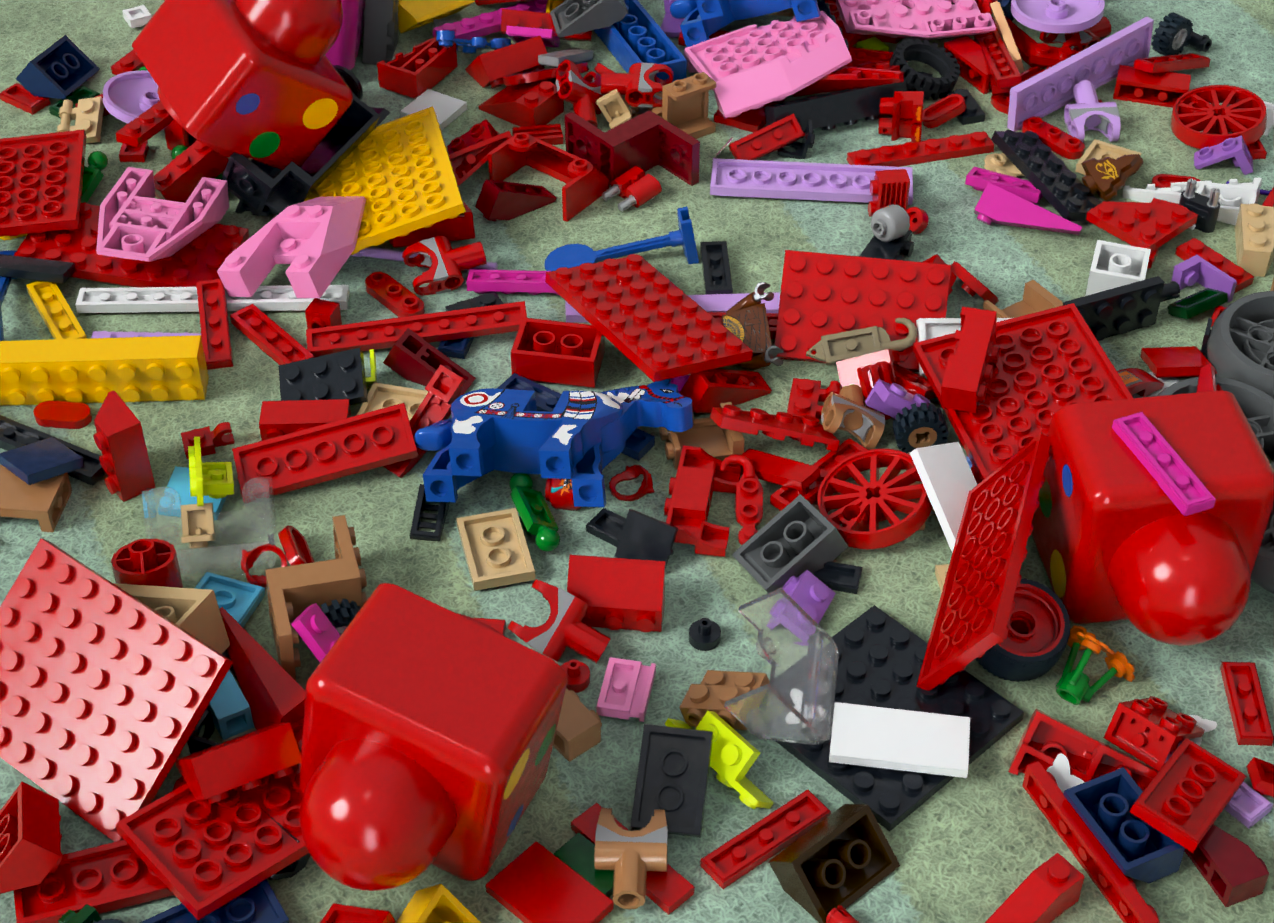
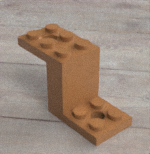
(299, 586)

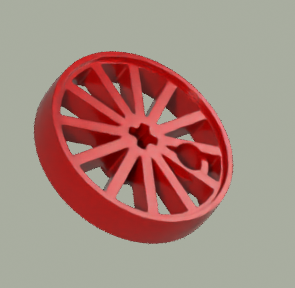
(1240, 113)
(868, 503)

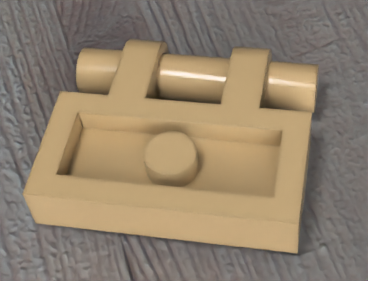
(87, 117)

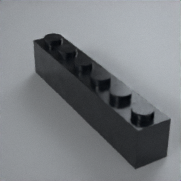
(835, 107)

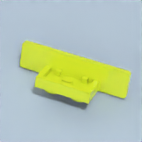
(208, 477)
(730, 758)

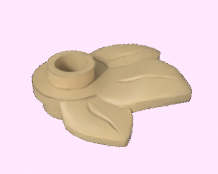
(1001, 164)

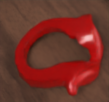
(629, 474)
(250, 557)

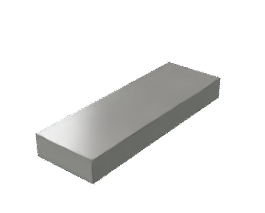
(573, 54)

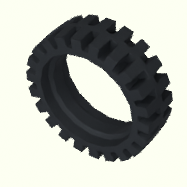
(932, 56)

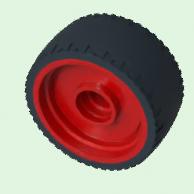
(1035, 637)

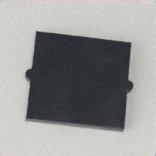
(645, 538)

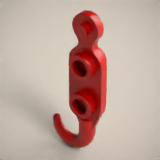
(748, 497)

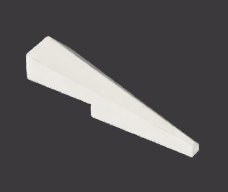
(1230, 195)

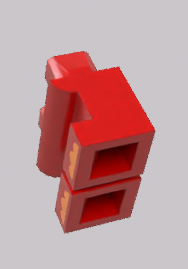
(907, 115)

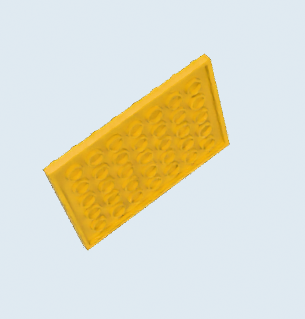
(403, 177)

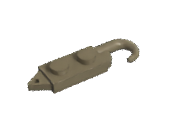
(860, 342)

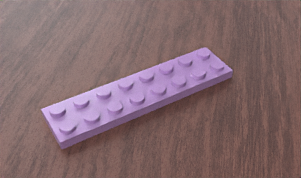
(1097, 64)
(796, 180)

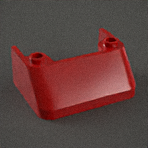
(583, 179)

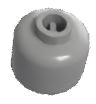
(890, 223)

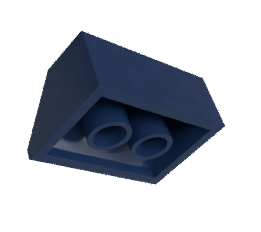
(57, 70)
(1129, 841)

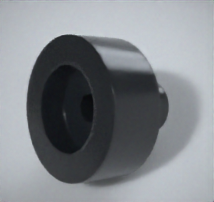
(704, 634)

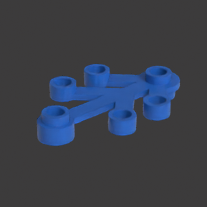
(447, 38)

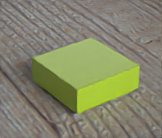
(873, 43)

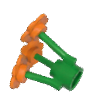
(1074, 685)

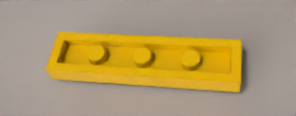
(55, 311)

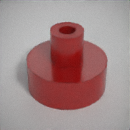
(918, 219)
(577, 675)

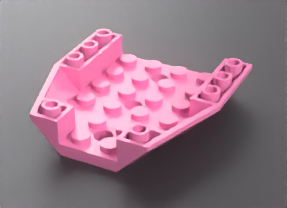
(923, 21)
(768, 61)

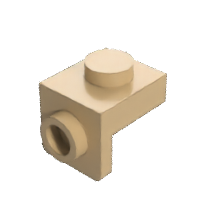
(614, 108)
(197, 524)

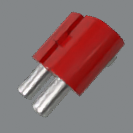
(635, 187)

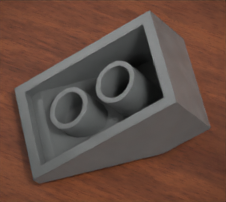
(586, 15)
(789, 545)

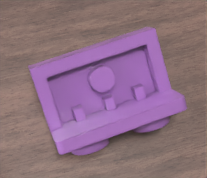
(892, 398)
(810, 594)

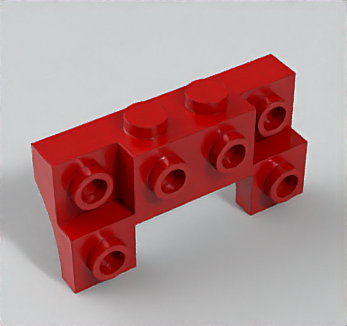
(692, 497)

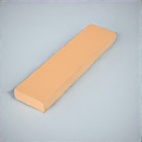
(1006, 34)

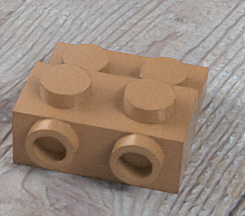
(714, 691)

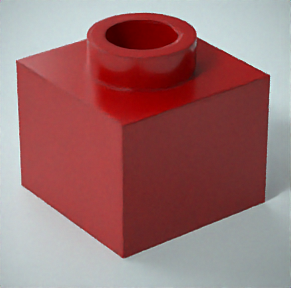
(323, 314)

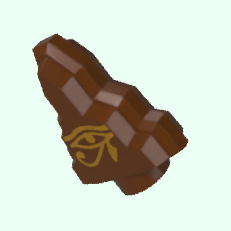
(1109, 174)

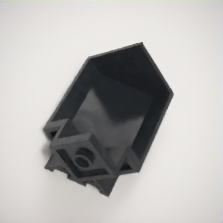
(271, 190)

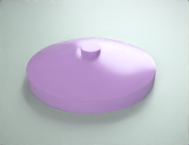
(1058, 15)
(130, 95)

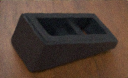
(418, 515)

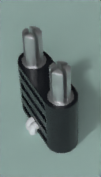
(1205, 207)

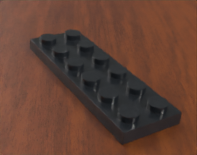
(1047, 173)

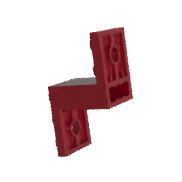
(637, 142)

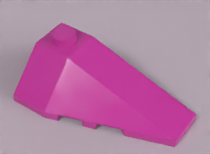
(1011, 210)

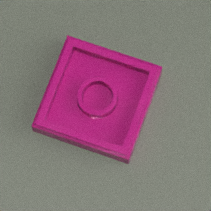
(520, 34)

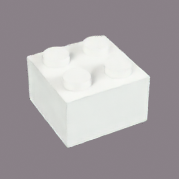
(1116, 266)

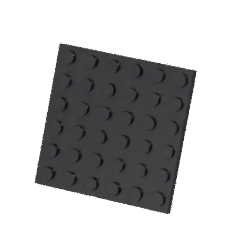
(881, 669)

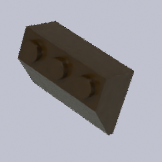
(835, 861)

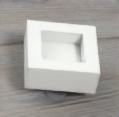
(137, 16)

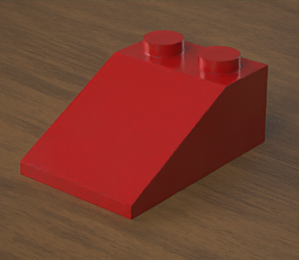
(526, 104)

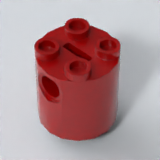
(147, 563)

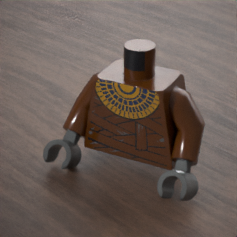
(750, 324)

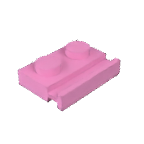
(626, 689)

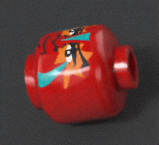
(560, 494)

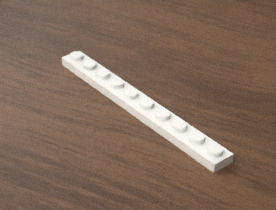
(186, 299)

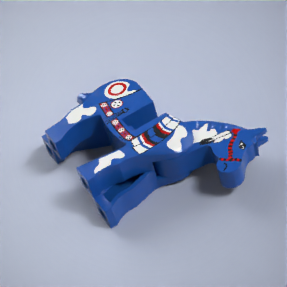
(572, 442)

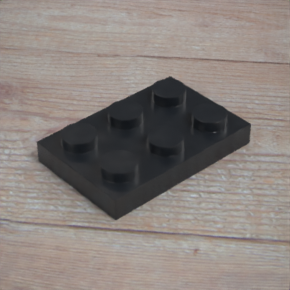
(325, 378)
(673, 778)

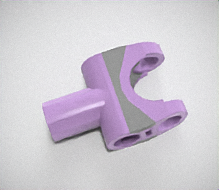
(1091, 114)

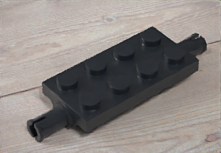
(1125, 307)

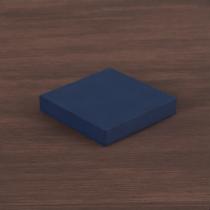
(41, 460)

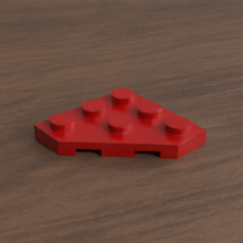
(1141, 222)

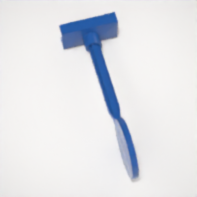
(577, 254)

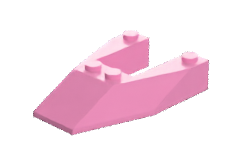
(150, 228)
(309, 236)

